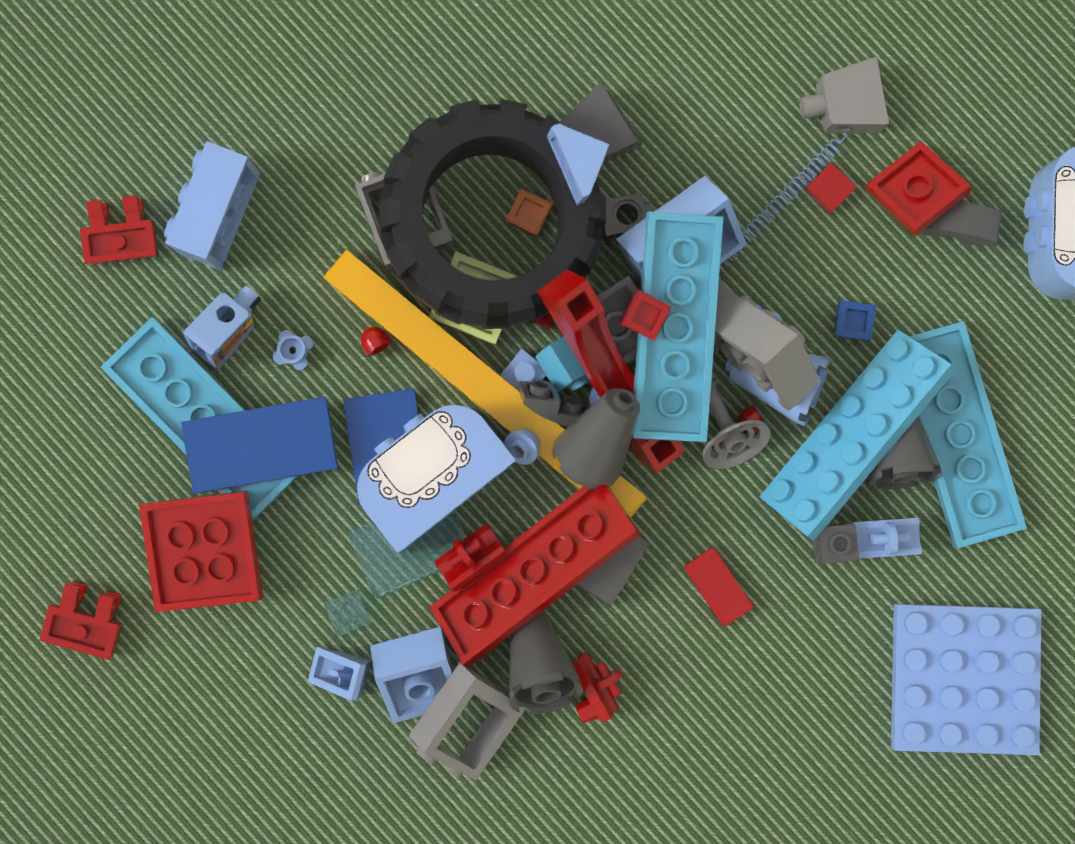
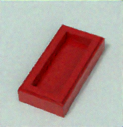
(718, 587)

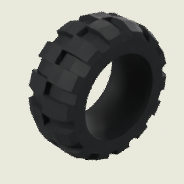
(432, 149)

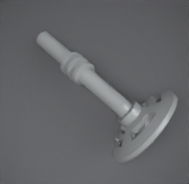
(732, 437)

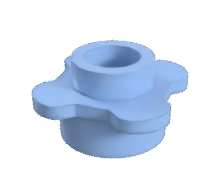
(283, 354)

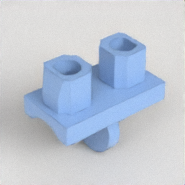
(888, 538)

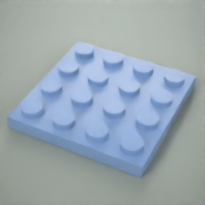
(966, 679)

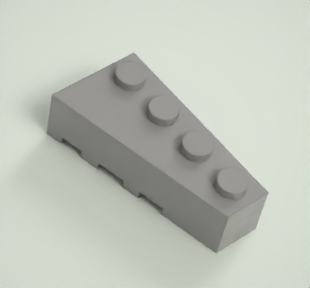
(763, 347)

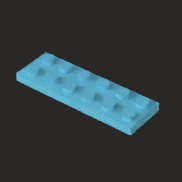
(676, 368)
(178, 389)
(959, 422)
(857, 434)

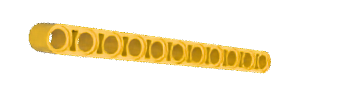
(454, 362)

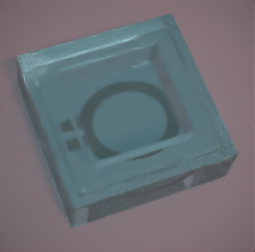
(347, 612)

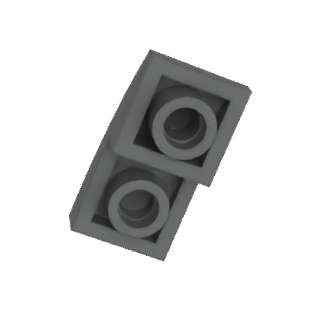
(970, 222)
(544, 400)

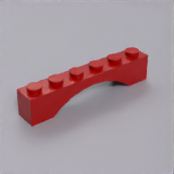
(587, 333)

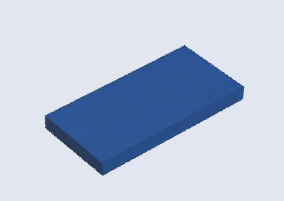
(259, 445)

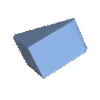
(578, 159)
(339, 673)

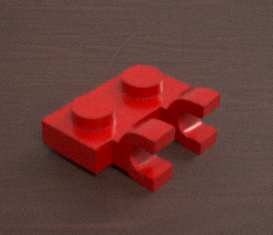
(119, 241)
(80, 630)

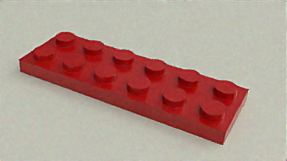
(535, 572)

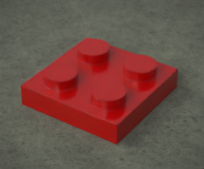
(918, 188)

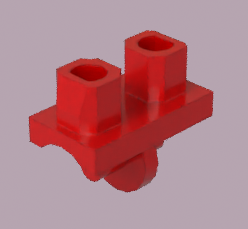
(470, 557)
(599, 687)

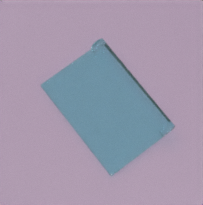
(391, 570)

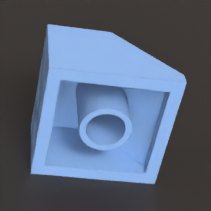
(411, 672)

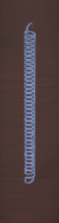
(795, 192)

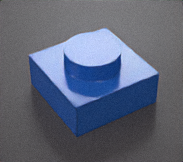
(854, 321)

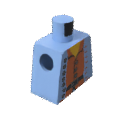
(212, 336)

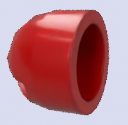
(374, 340)
(750, 413)

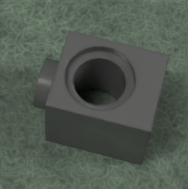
(634, 203)
(836, 544)

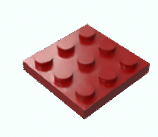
(201, 551)

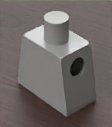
(849, 100)

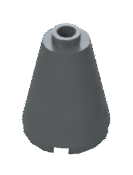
(598, 441)
(907, 461)
(540, 669)

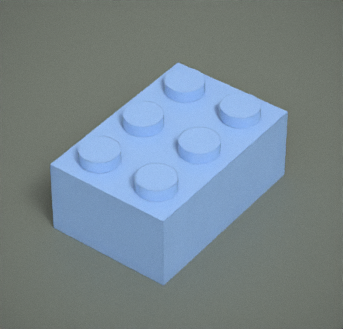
(697, 199)
(212, 205)

